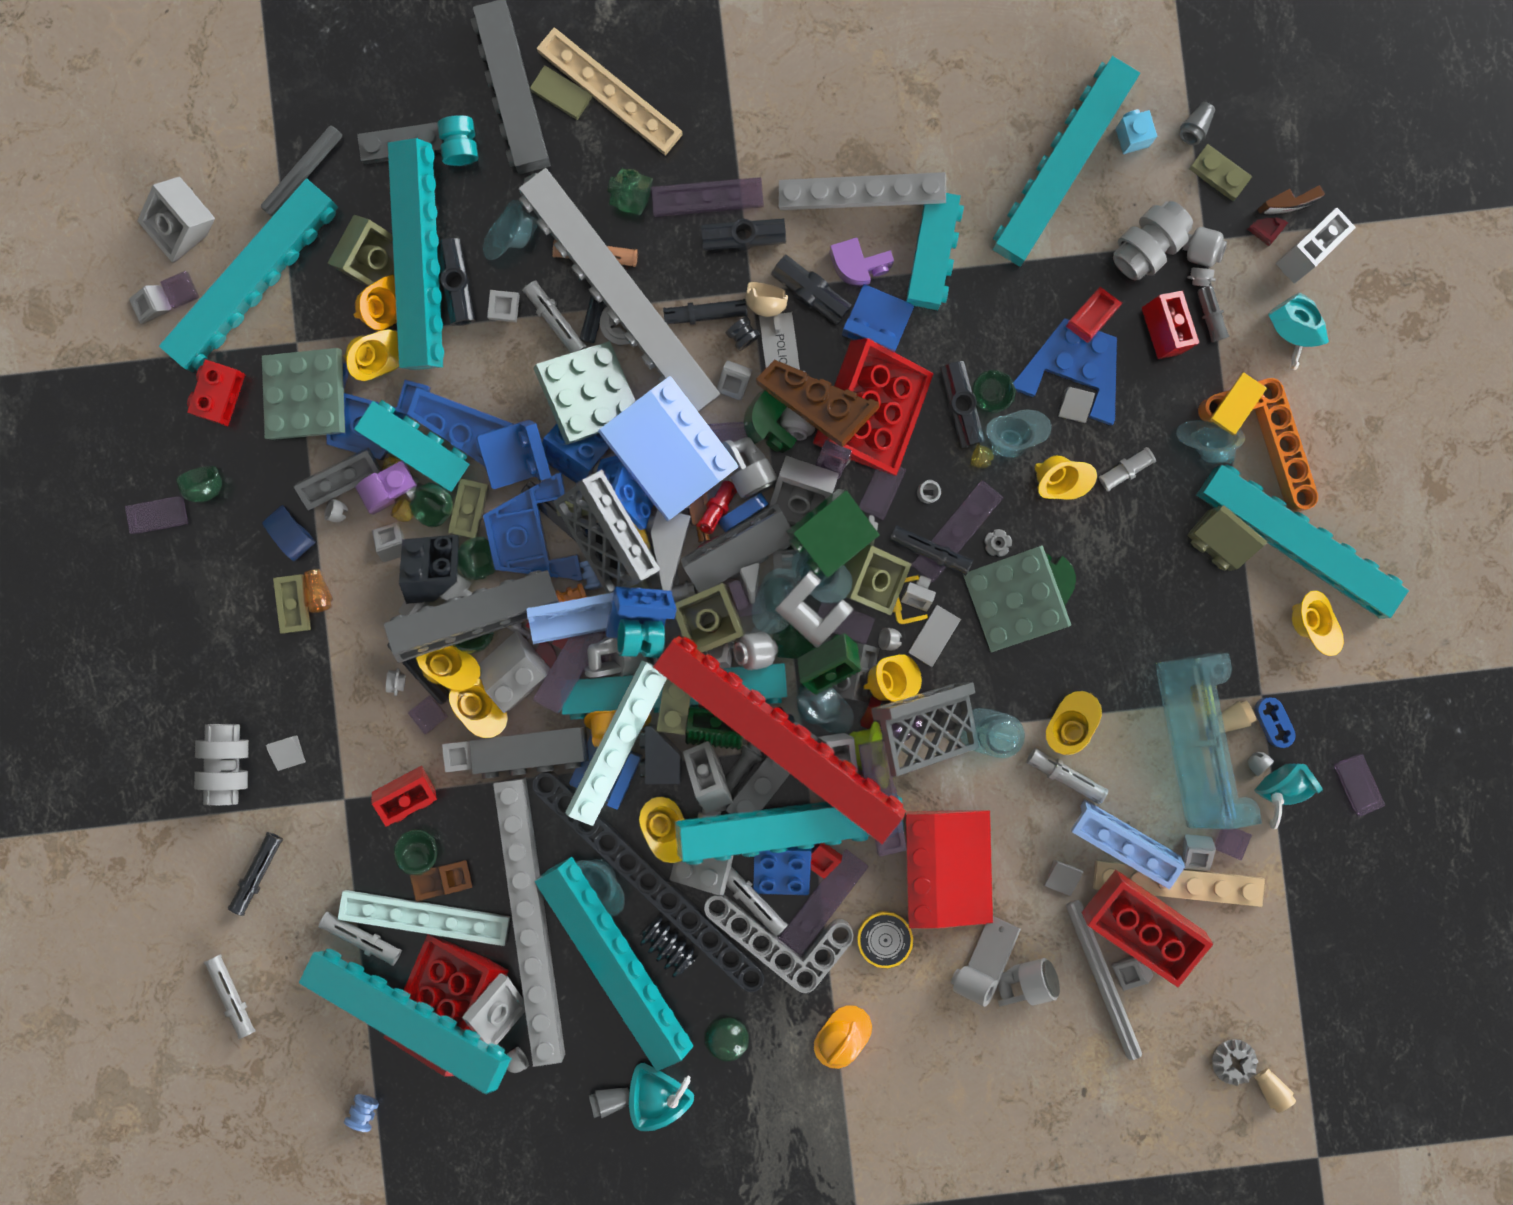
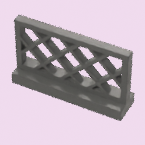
(616, 531)
(927, 703)

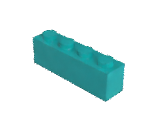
(933, 252)
(411, 445)

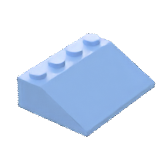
(668, 448)

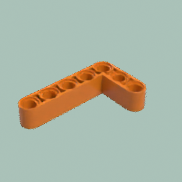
(1272, 435)

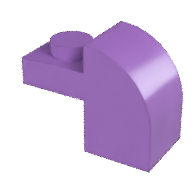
(853, 267)
(382, 489)

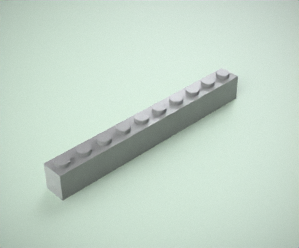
(615, 287)
(529, 922)

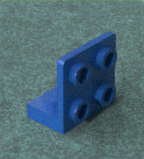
(878, 318)
(513, 454)
(574, 459)
(627, 490)
(639, 605)
(622, 782)
(783, 872)

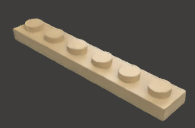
(609, 91)
(1191, 884)

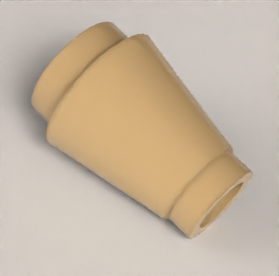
(1238, 716)
(1275, 1091)

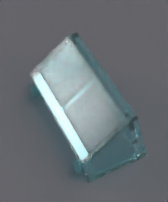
(1201, 742)

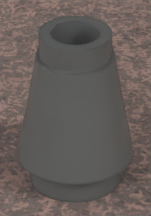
(1197, 124)
(608, 1101)

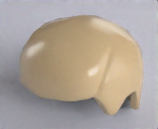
(766, 299)

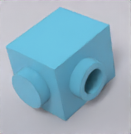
(1136, 131)

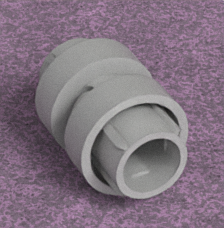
(1161, 232)
(221, 771)

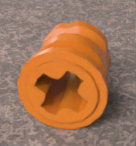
(571, 594)

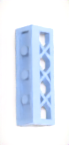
(569, 618)
(1128, 845)

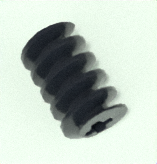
(667, 946)

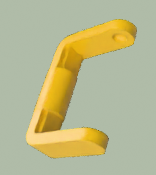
(897, 609)

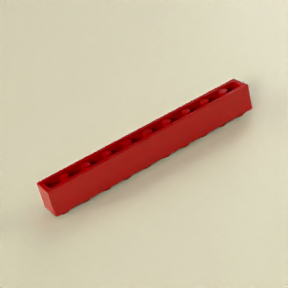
(780, 738)

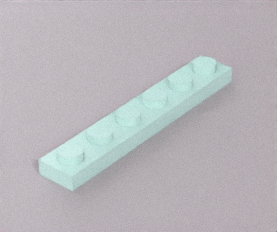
(616, 744)
(424, 917)

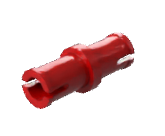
(717, 507)

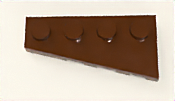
(825, 407)

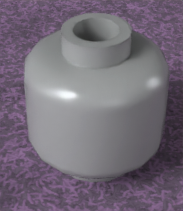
(1205, 247)
(795, 425)
(755, 650)

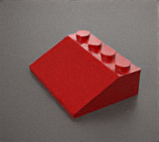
(898, 388)
(949, 868)
(449, 982)

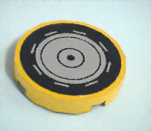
(885, 939)

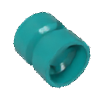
(458, 143)
(640, 638)

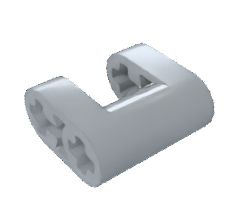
(804, 618)

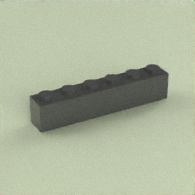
(511, 87)
(468, 616)

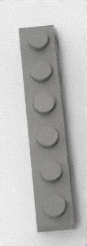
(862, 191)

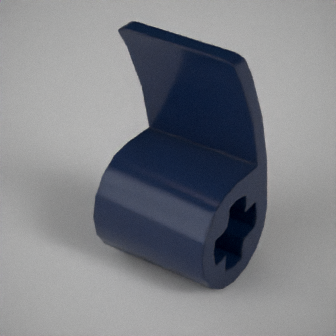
(287, 533)

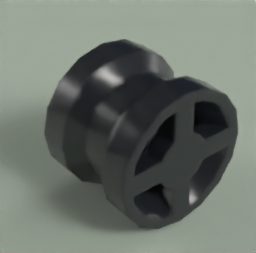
(742, 333)

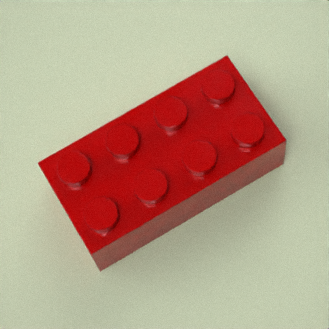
(1147, 928)

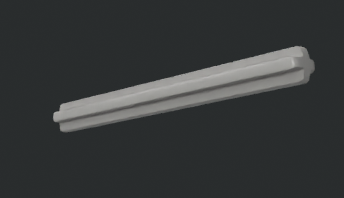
(1104, 981)

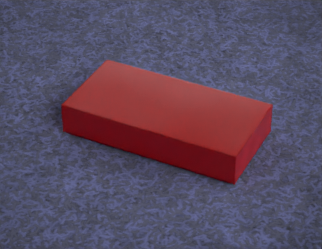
(1094, 314)

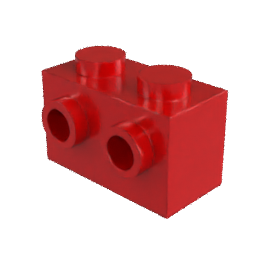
(1170, 324)
(215, 392)
(403, 796)

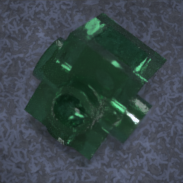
(629, 191)
(791, 643)

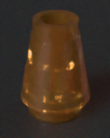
(316, 592)

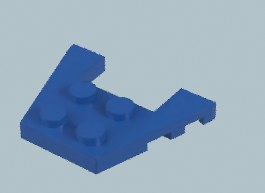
(1079, 361)
(354, 410)
(519, 537)

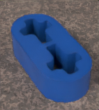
(743, 512)
(1280, 719)

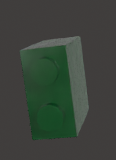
(832, 533)

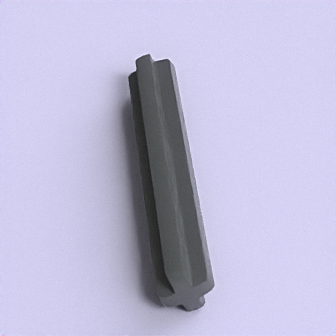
(301, 170)

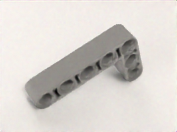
(775, 946)

